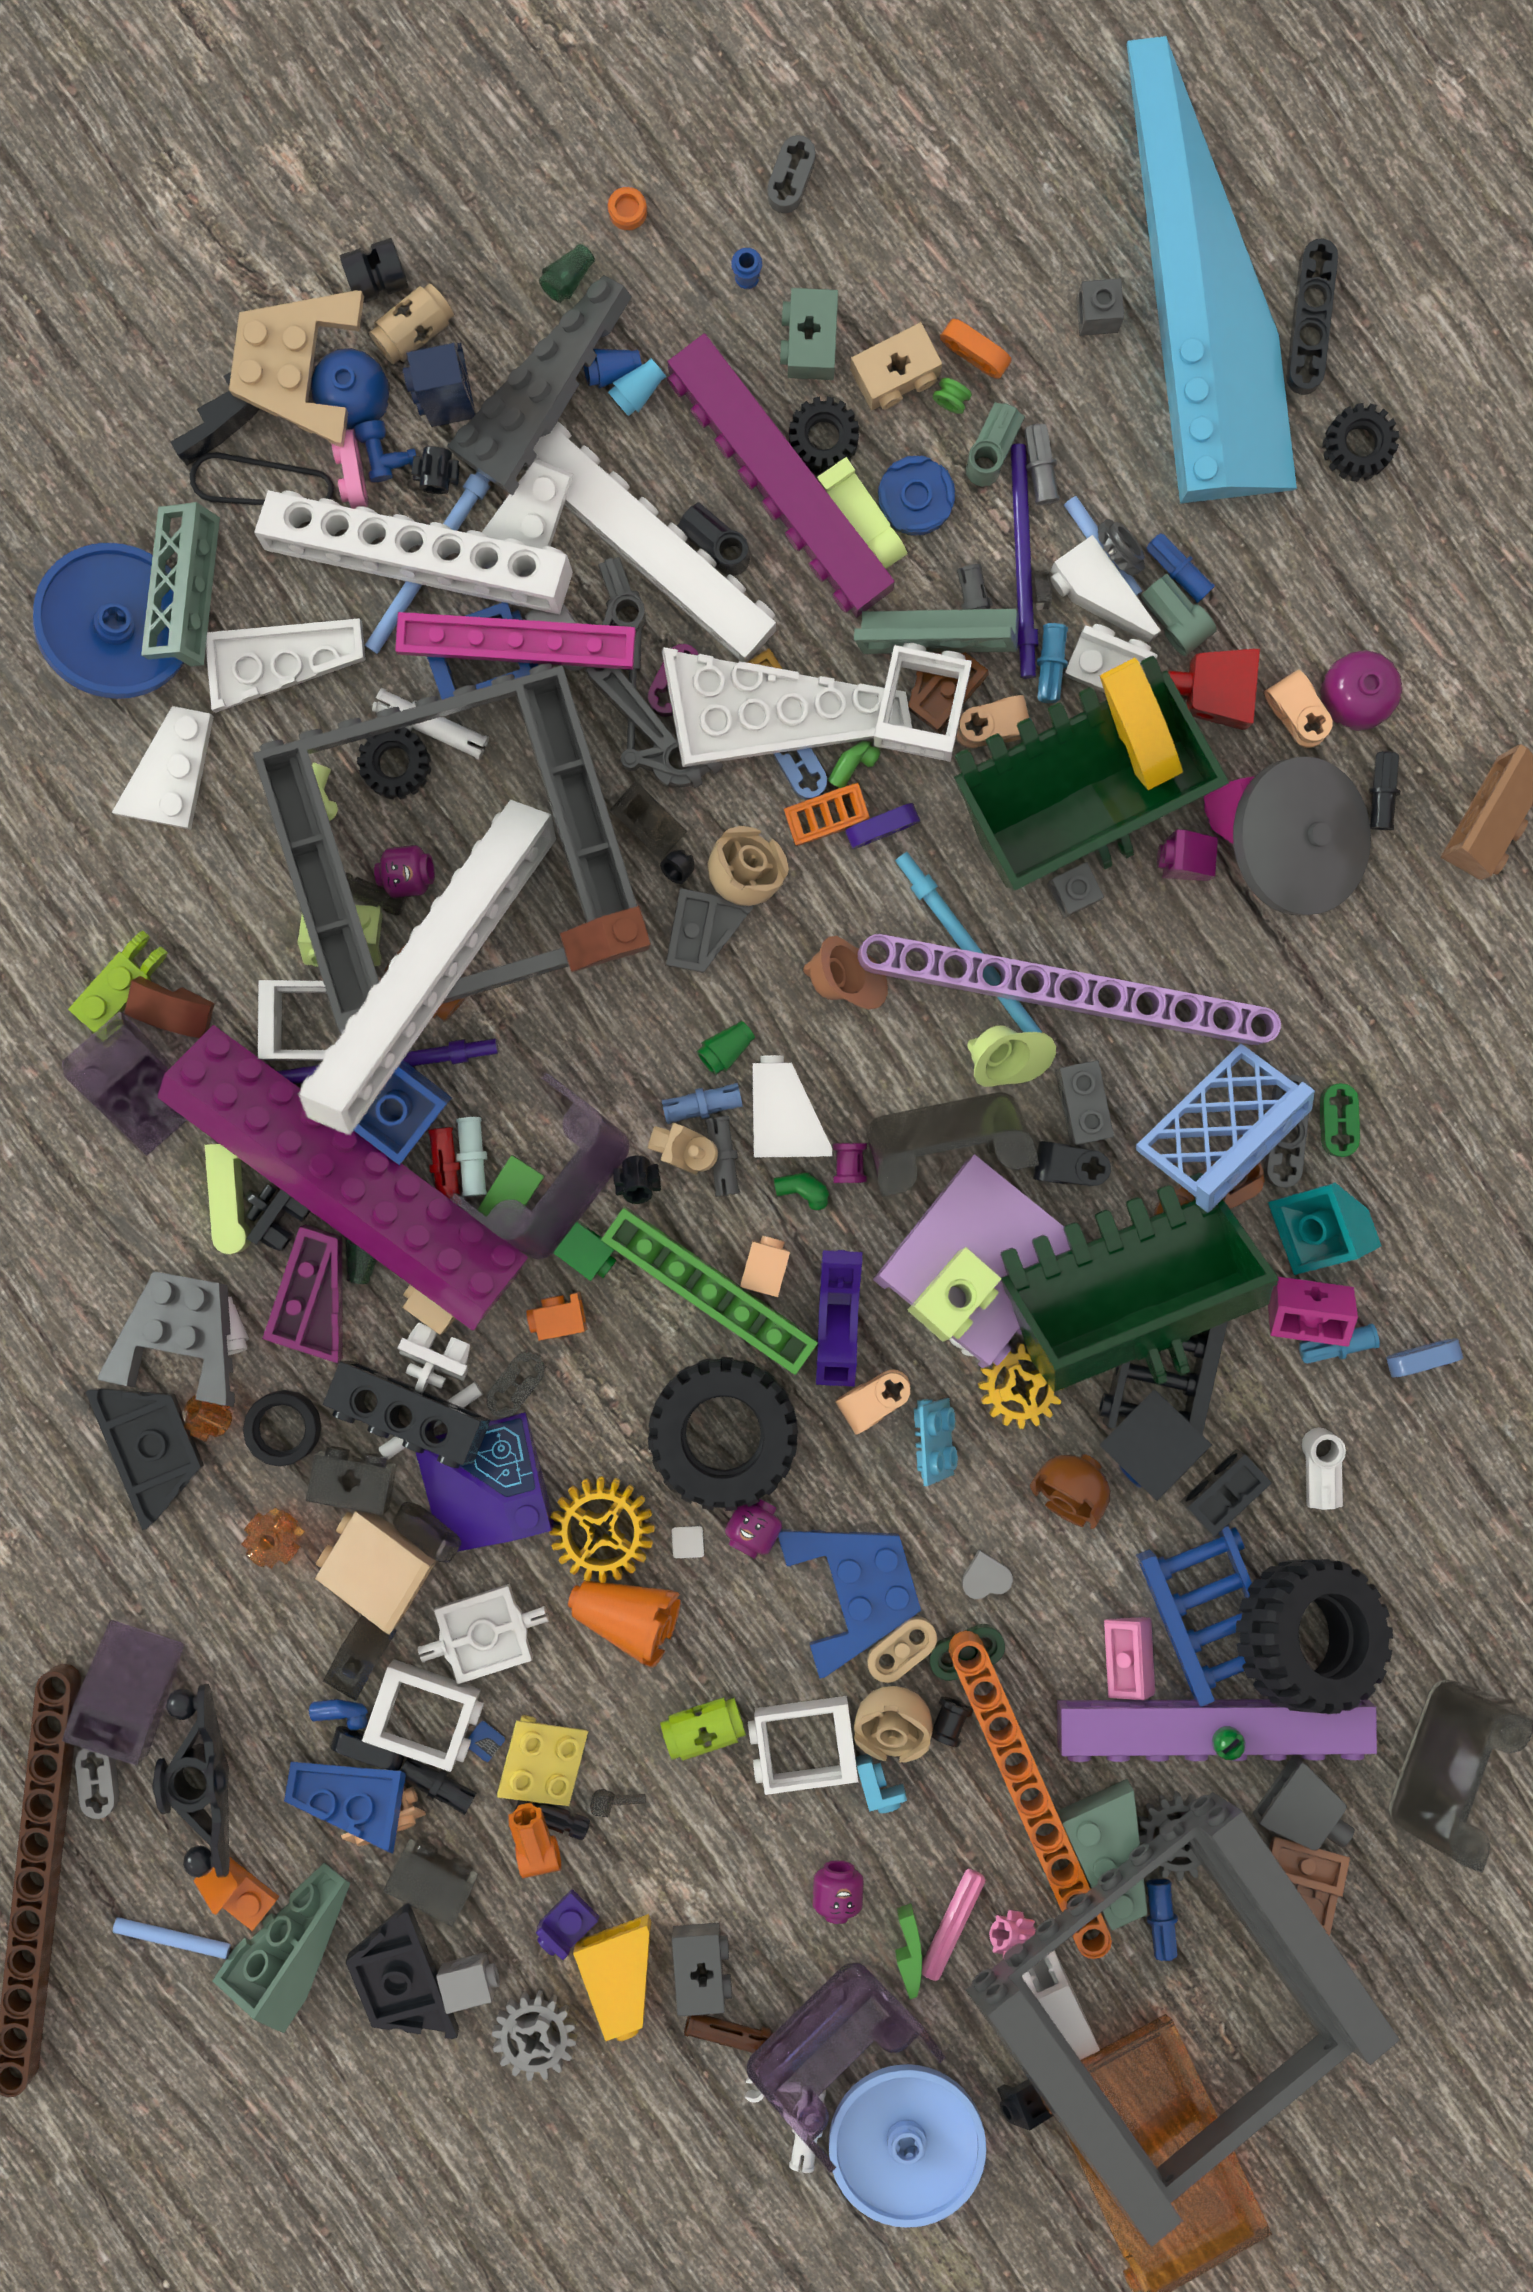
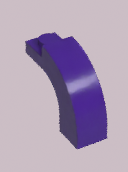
(838, 1318)

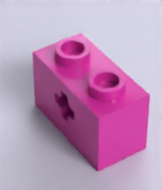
(1312, 1311)

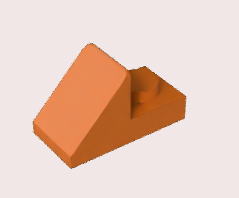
(238, 1894)

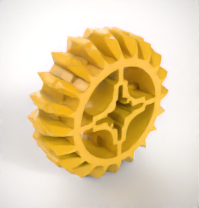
(616, 1540)

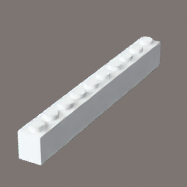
(427, 968)

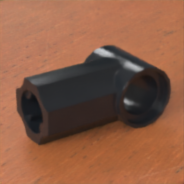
(714, 537)

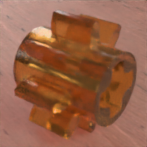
(206, 1418)

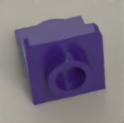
(565, 1925)

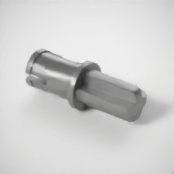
(1041, 464)

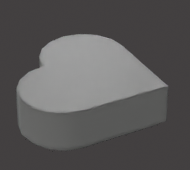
(986, 1576)

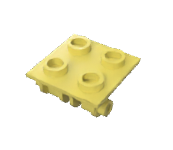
(542, 1762)

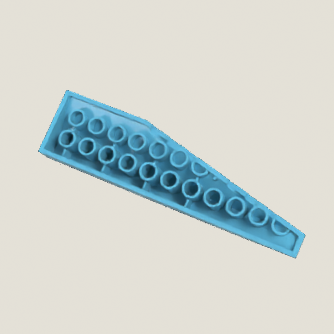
(1210, 306)

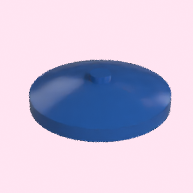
(93, 621)

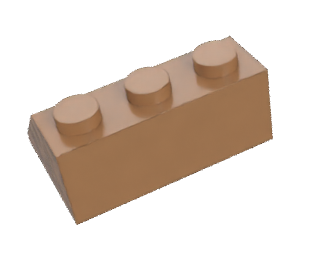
(1494, 816)

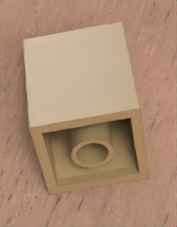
(374, 1568)

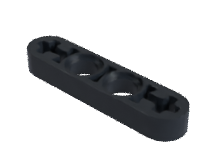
(1309, 316)

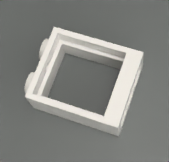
(913, 740)
(271, 1019)
(402, 1672)
(811, 1778)

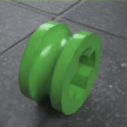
(952, 395)

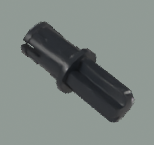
(1384, 790)

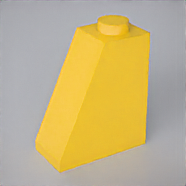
(616, 1975)

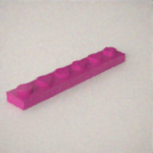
(515, 640)

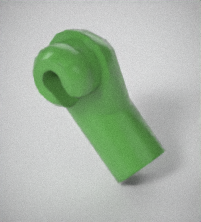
(850, 759)

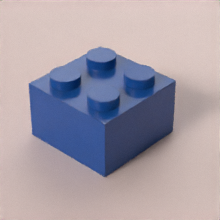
(402, 1112)

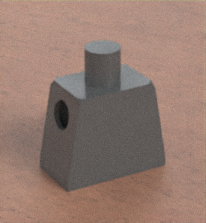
(1303, 1808)

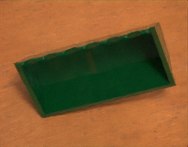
(1077, 786)
(1135, 1288)

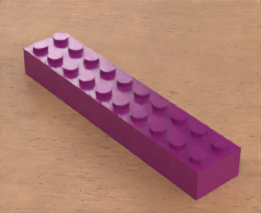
(341, 1178)

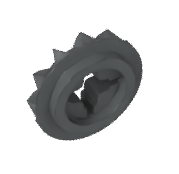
(1121, 546)

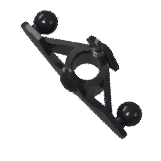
(175, 1792)

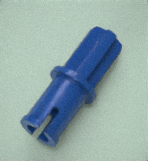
(1179, 567)
(1162, 1919)

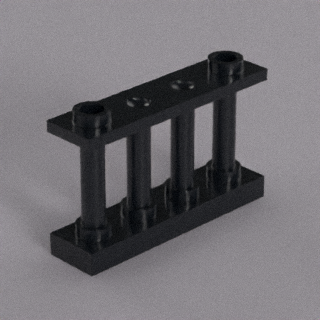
(1195, 1385)

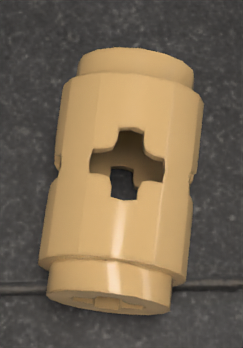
(396, 334)

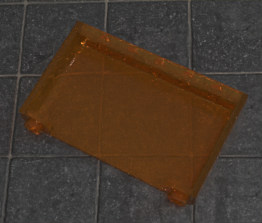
(1165, 2107)

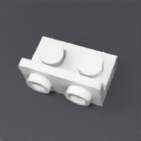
(1100, 652)

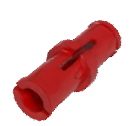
(444, 1160)

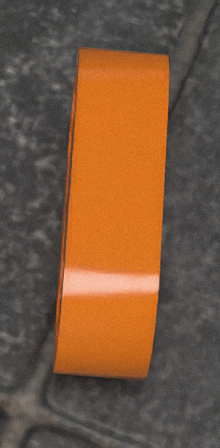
(975, 348)

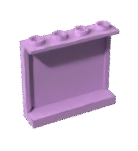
(987, 1217)

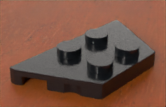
(147, 1446)
(399, 1978)

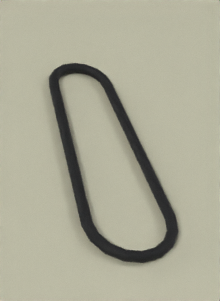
(197, 463)

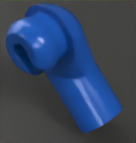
(340, 1709)

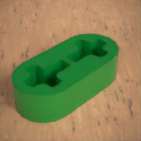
(1349, 1119)

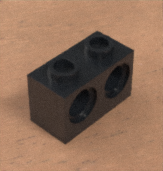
(1226, 1492)

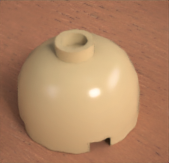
(746, 866)
(893, 1724)

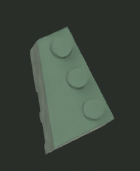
(1103, 1836)

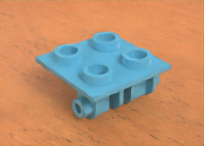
(938, 1456)

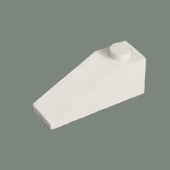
(1098, 587)

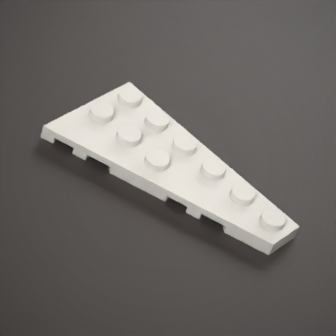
(758, 710)

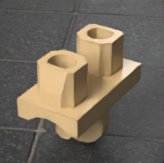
(684, 1148)

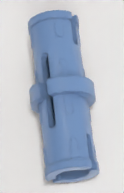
(702, 1103)

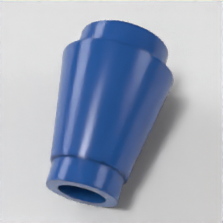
(610, 366)

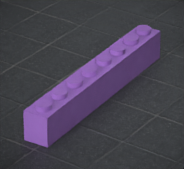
(1186, 1729)

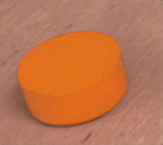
(627, 208)

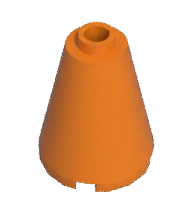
(628, 1616)

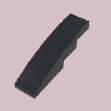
(221, 420)

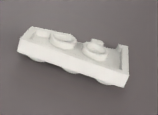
(532, 510)
(170, 772)

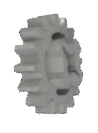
(523, 2025)

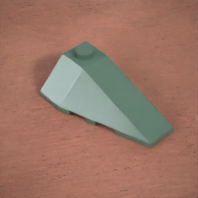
(278, 1964)

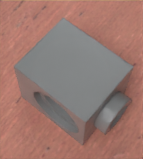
(467, 1982)

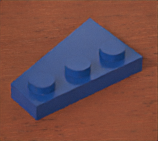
(350, 1798)

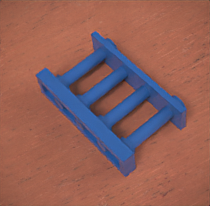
(1173, 1607)

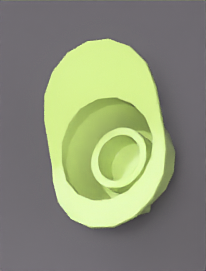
(1009, 1056)

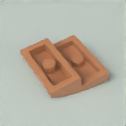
(1315, 1874)

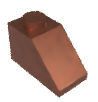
(605, 939)

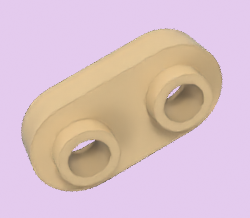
(902, 1648)

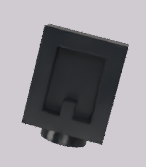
(1023, 2105)

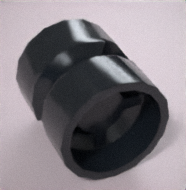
(374, 270)

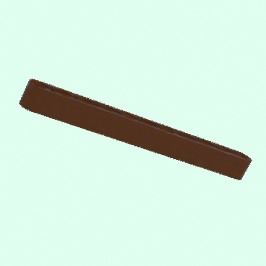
(26, 1894)

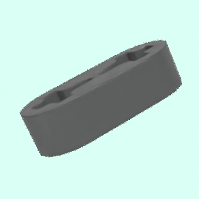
(783, 171)

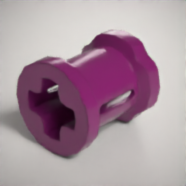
(849, 1162)

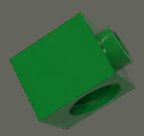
(586, 1252)

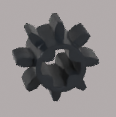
(435, 470)
(636, 1179)

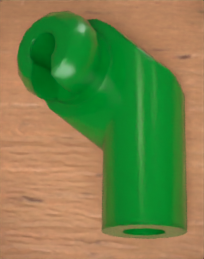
(806, 1186)

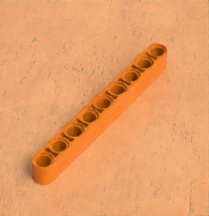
(1022, 1777)

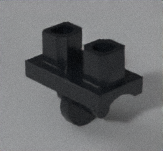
(268, 1229)

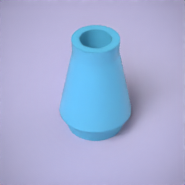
(637, 386)

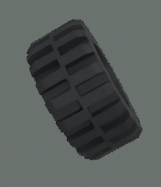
(713, 1486)
(1356, 1636)

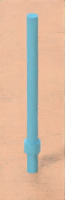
(925, 888)

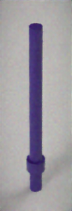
(1026, 632)
(456, 1052)

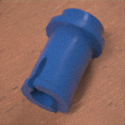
(746, 266)

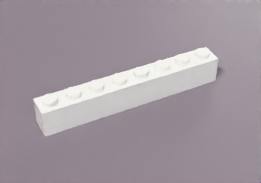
(658, 549)

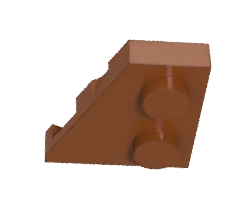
(934, 694)

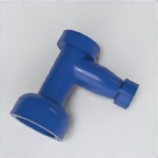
(381, 464)

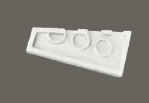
(269, 659)

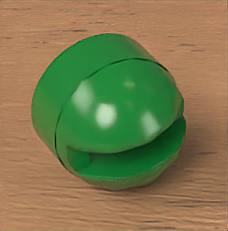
(1223, 1738)

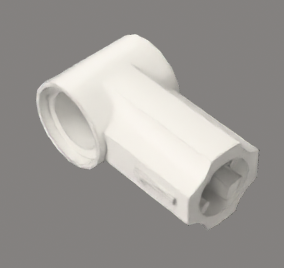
(1323, 1472)

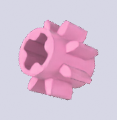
(1010, 1931)

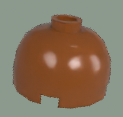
(1074, 1487)

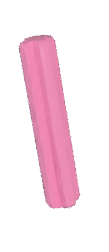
(952, 1924)

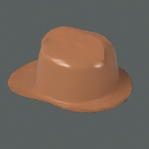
(838, 975)

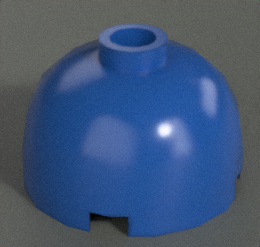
(351, 381)

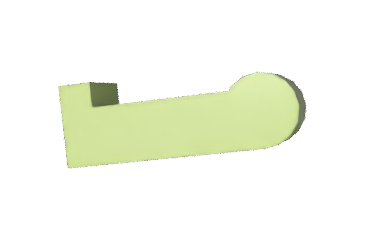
(862, 512)
(226, 1200)

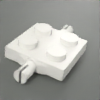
(483, 1634)

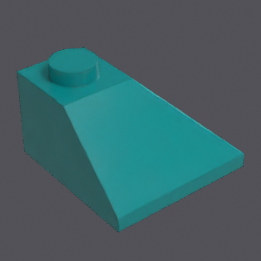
(1323, 1228)

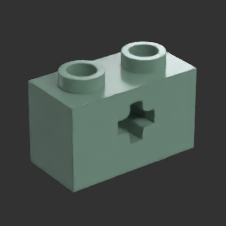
(816, 311)

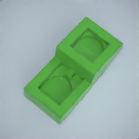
(514, 1182)
(910, 1957)

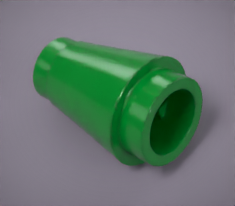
(724, 1048)

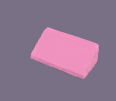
(1129, 1658)

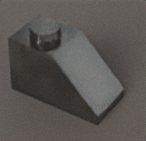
(358, 1658)

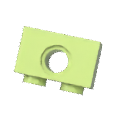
(969, 1275)

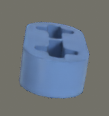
(794, 776)
(1424, 1357)

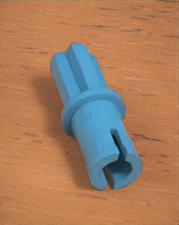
(1052, 662)
(1362, 1339)

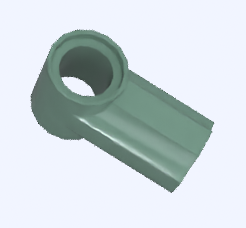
(994, 443)
(1183, 622)

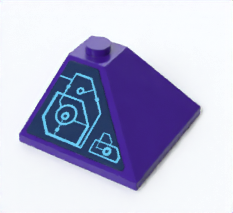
(498, 1494)

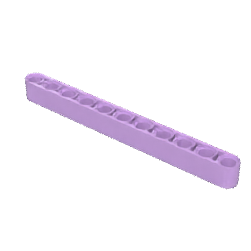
(1088, 986)

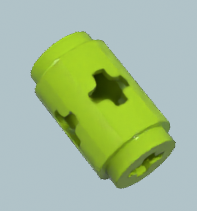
(684, 1734)

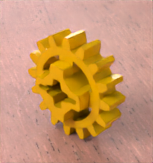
(1004, 1393)

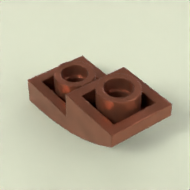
(168, 1010)

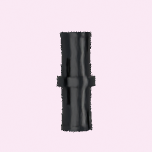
(438, 1785)

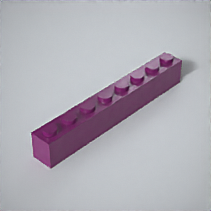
(779, 475)

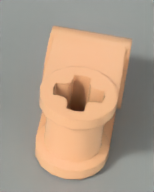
(1298, 704)
(994, 718)
(868, 1404)

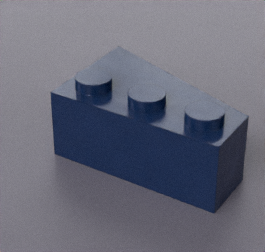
(440, 384)

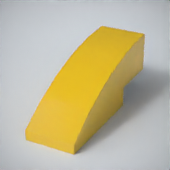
(1141, 724)

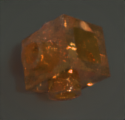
(284, 1531)

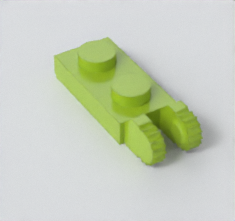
(111, 987)

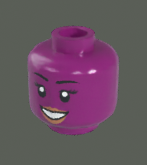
(405, 871)
(753, 1528)
(838, 1891)

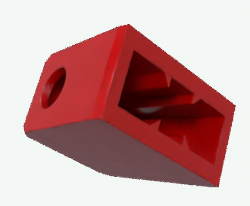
(1221, 686)

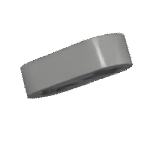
(88, 1781)

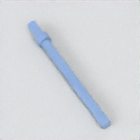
(475, 488)

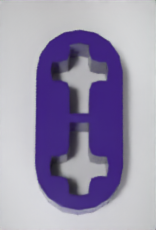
(882, 825)

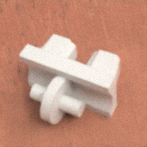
(418, 1349)

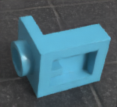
(872, 1780)

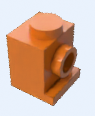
(557, 1317)

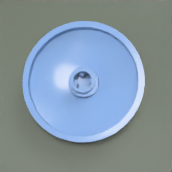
(907, 2145)

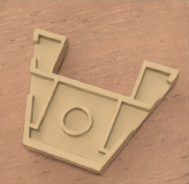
(277, 359)

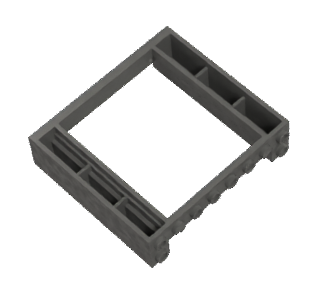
(318, 868)
(1286, 1936)

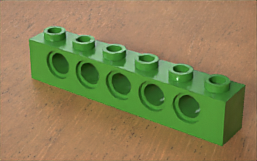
(710, 1290)

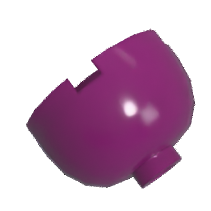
(1361, 690)

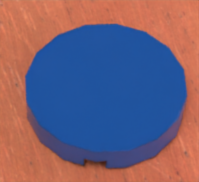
(916, 495)

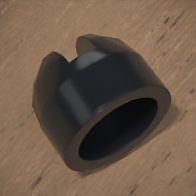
(677, 866)

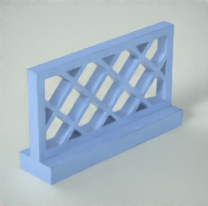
(1256, 1138)

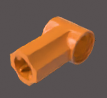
(535, 1848)

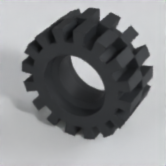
(828, 412)
(1374, 423)
(407, 782)

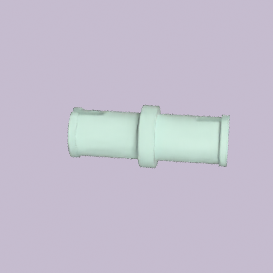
(471, 1156)

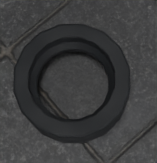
(253, 1437)

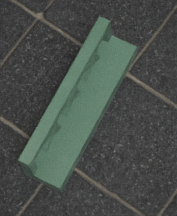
(189, 580)
(939, 630)

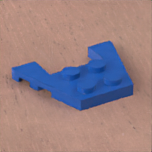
(869, 1582)

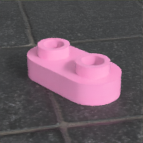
(352, 486)

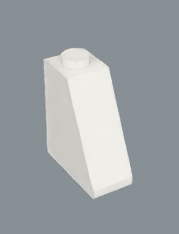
(783, 1113)
(1059, 2000)

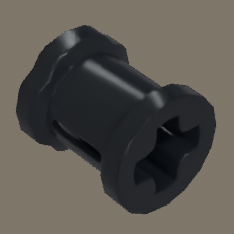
(950, 1721)

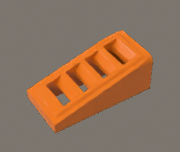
(822, 801)

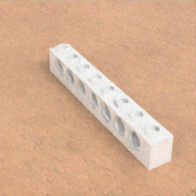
(317, 542)

